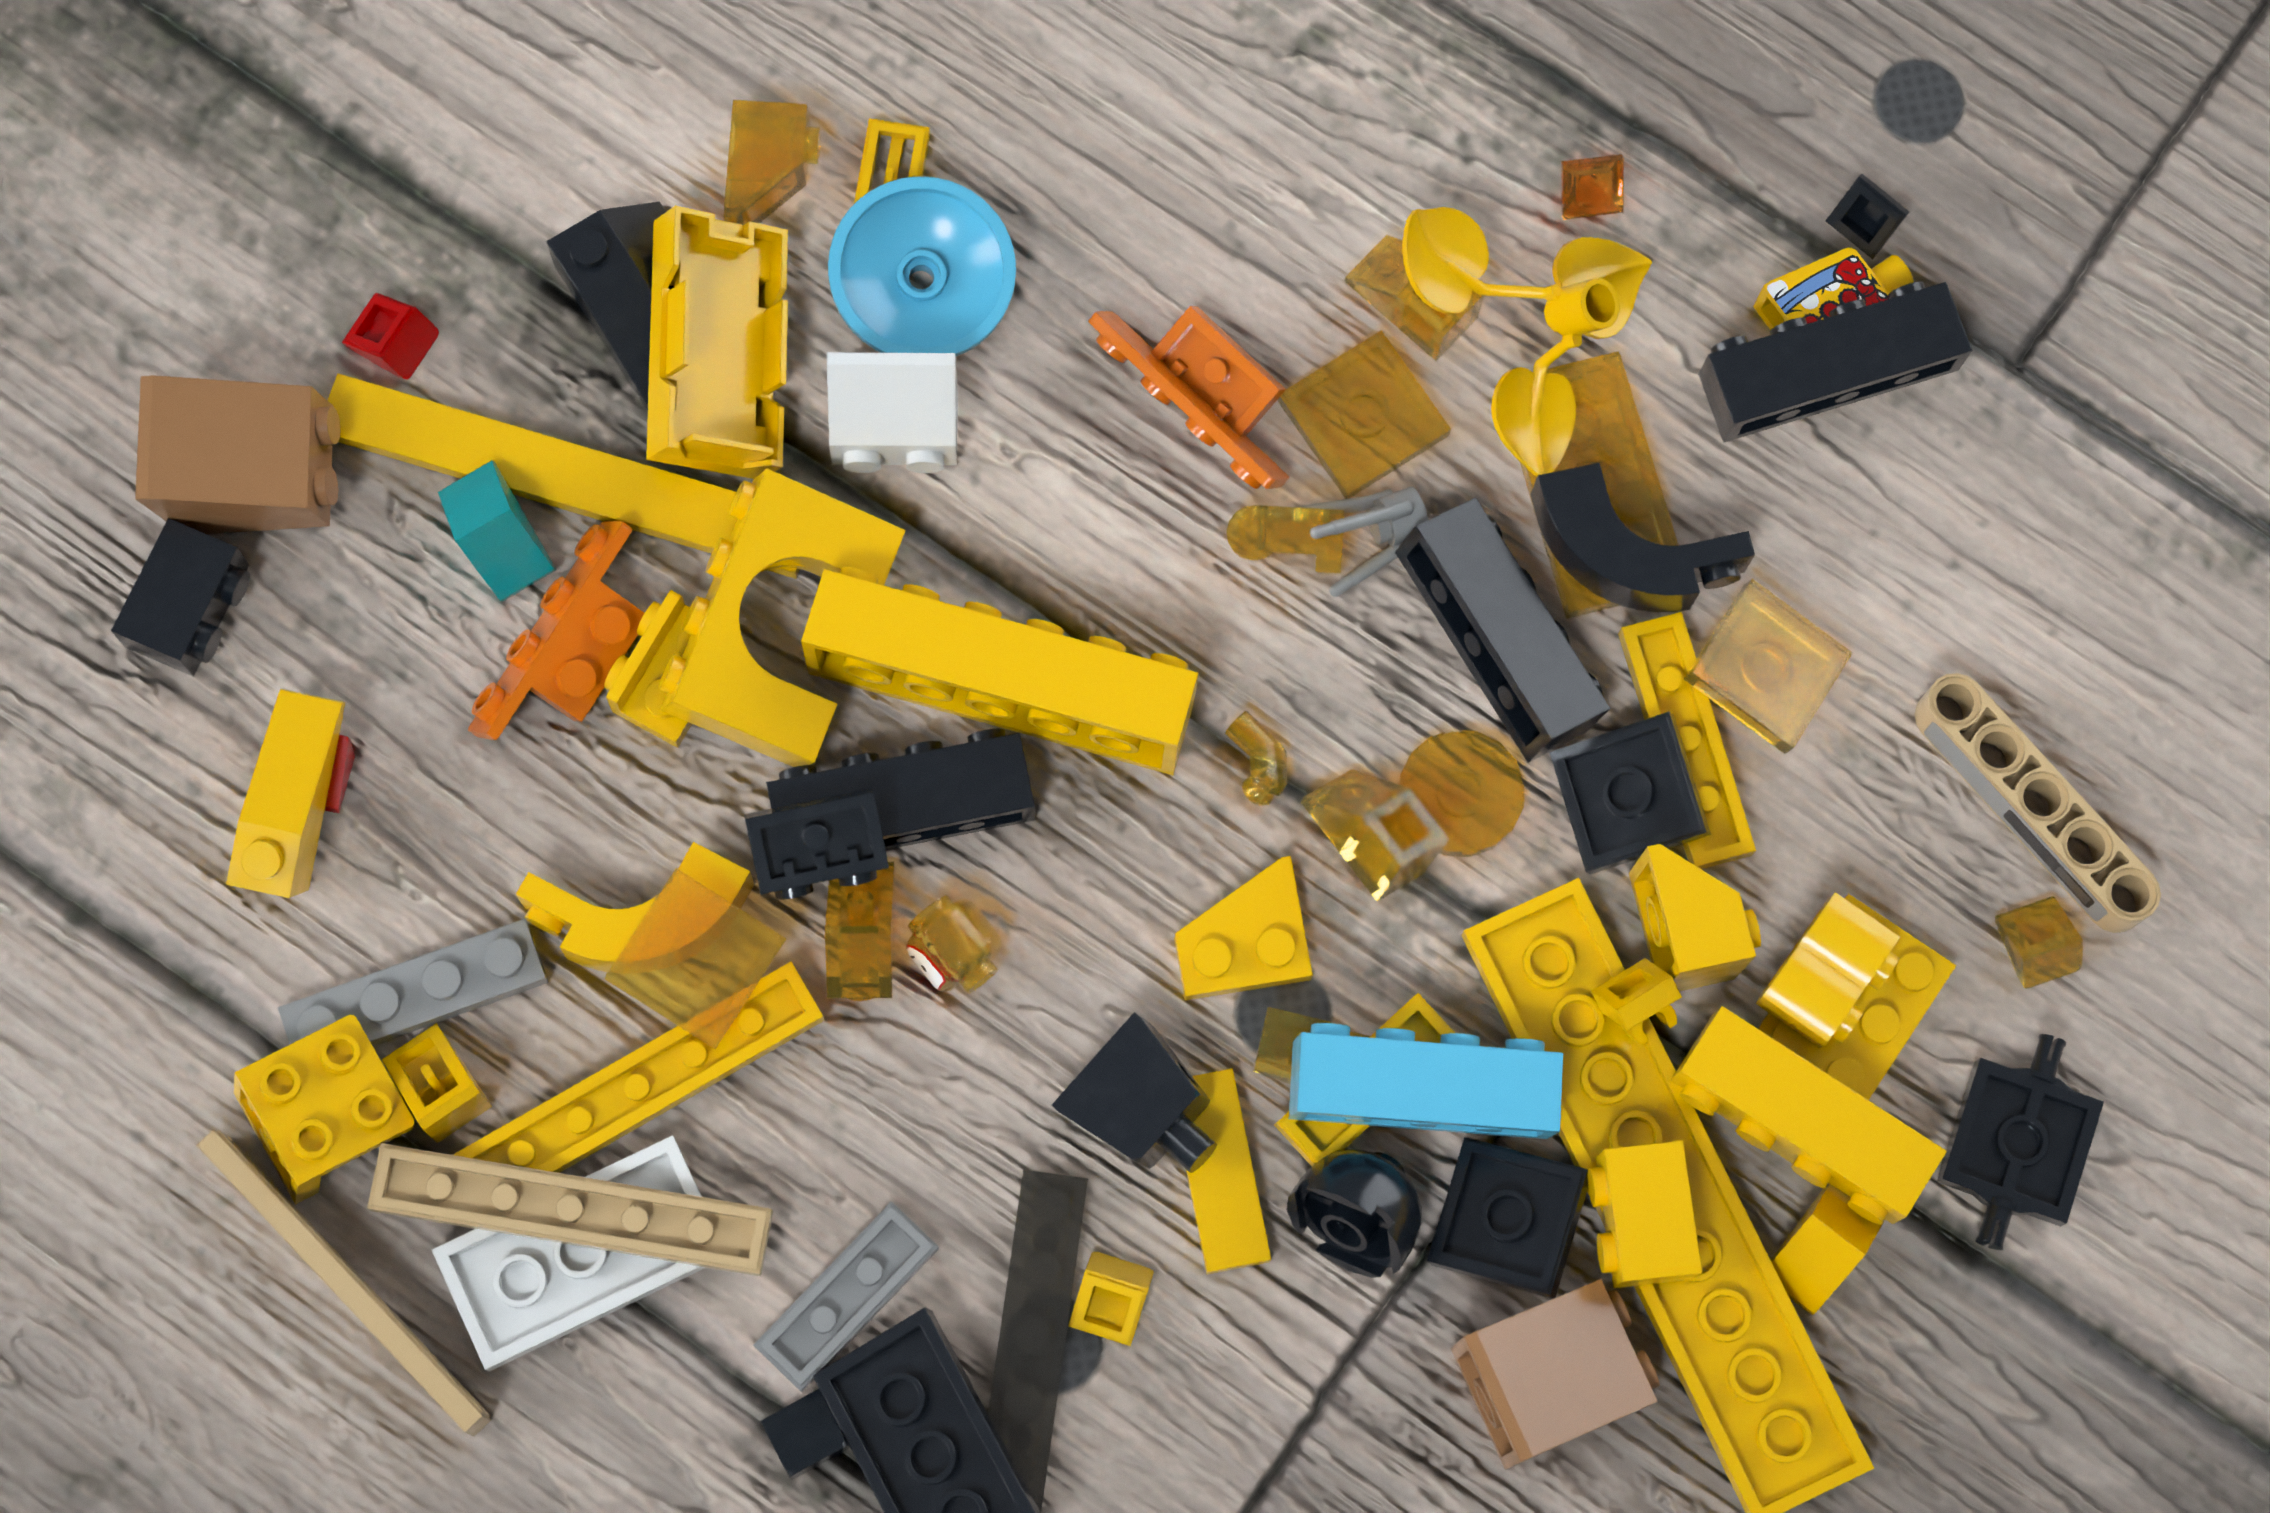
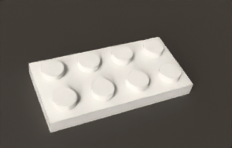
(533, 1291)

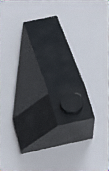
(610, 276)

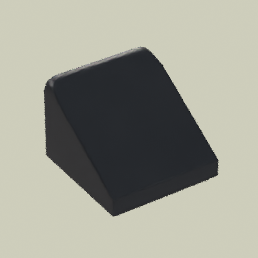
(805, 1434)

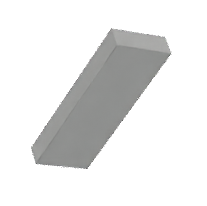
(846, 1296)

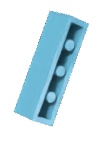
(1426, 1083)

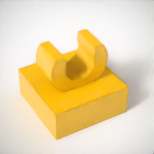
(1637, 996)

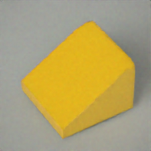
(1111, 1298)

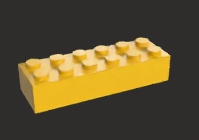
(999, 669)

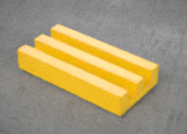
(898, 134)

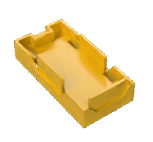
(713, 346)

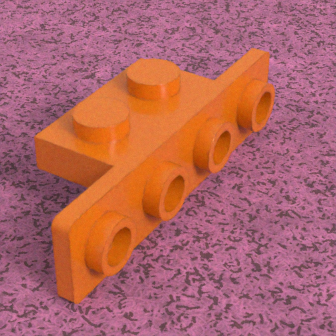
(1208, 381)
(571, 643)

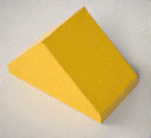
(436, 1084)
(1823, 1249)

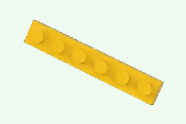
(649, 1081)

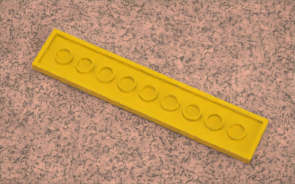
(1732, 1324)

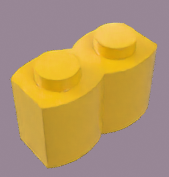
(1829, 971)

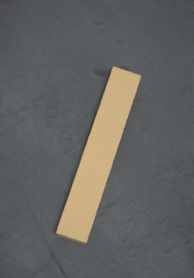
(570, 1209)
(345, 1282)

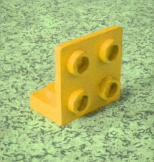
(321, 1104)

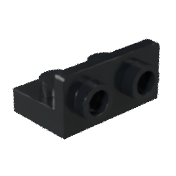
(817, 844)

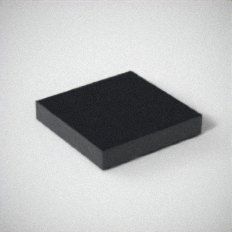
(1629, 792)
(1509, 1217)

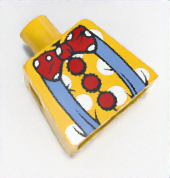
(1828, 284)

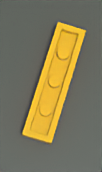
(1658, 661)

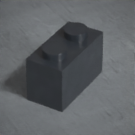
(182, 598)

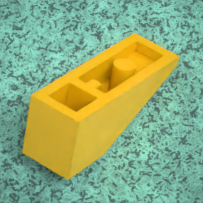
(287, 797)

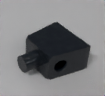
(1140, 1099)

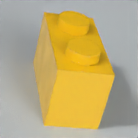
(1645, 1214)

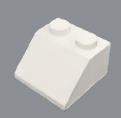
(892, 410)

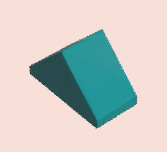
(495, 532)

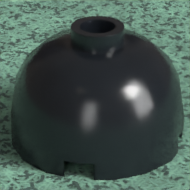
(1360, 1209)

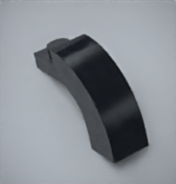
(1618, 563)

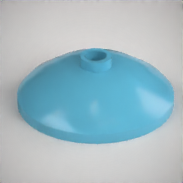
(930, 229)

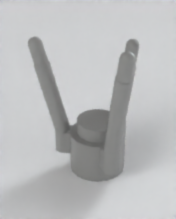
(1389, 518)

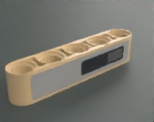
(2041, 835)

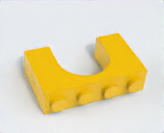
(716, 677)

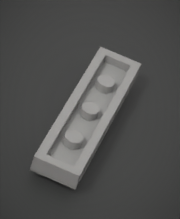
(426, 987)

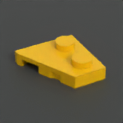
(1246, 938)

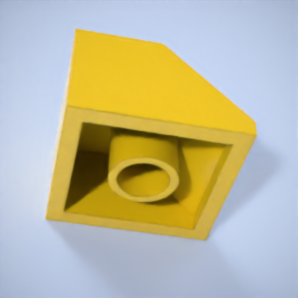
(1692, 920)

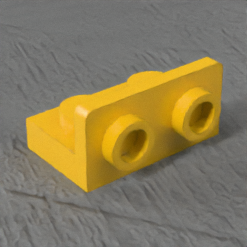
(636, 679)

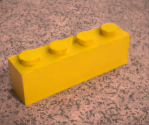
(1808, 1117)

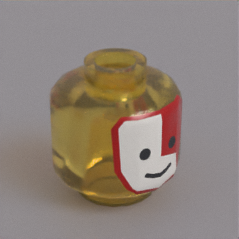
(954, 944)

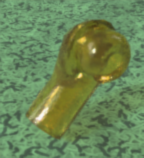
(1266, 756)

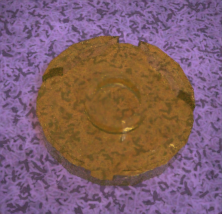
(1467, 788)

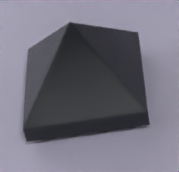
(1867, 216)

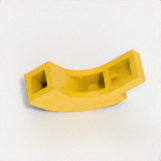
(600, 933)

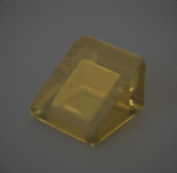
(2040, 942)

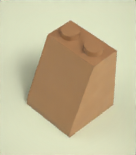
(236, 454)
(1555, 1372)

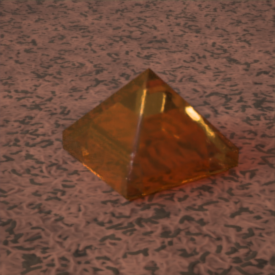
(1592, 186)

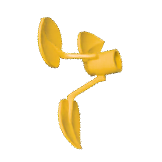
(1591, 297)

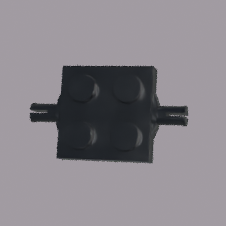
(2020, 1142)

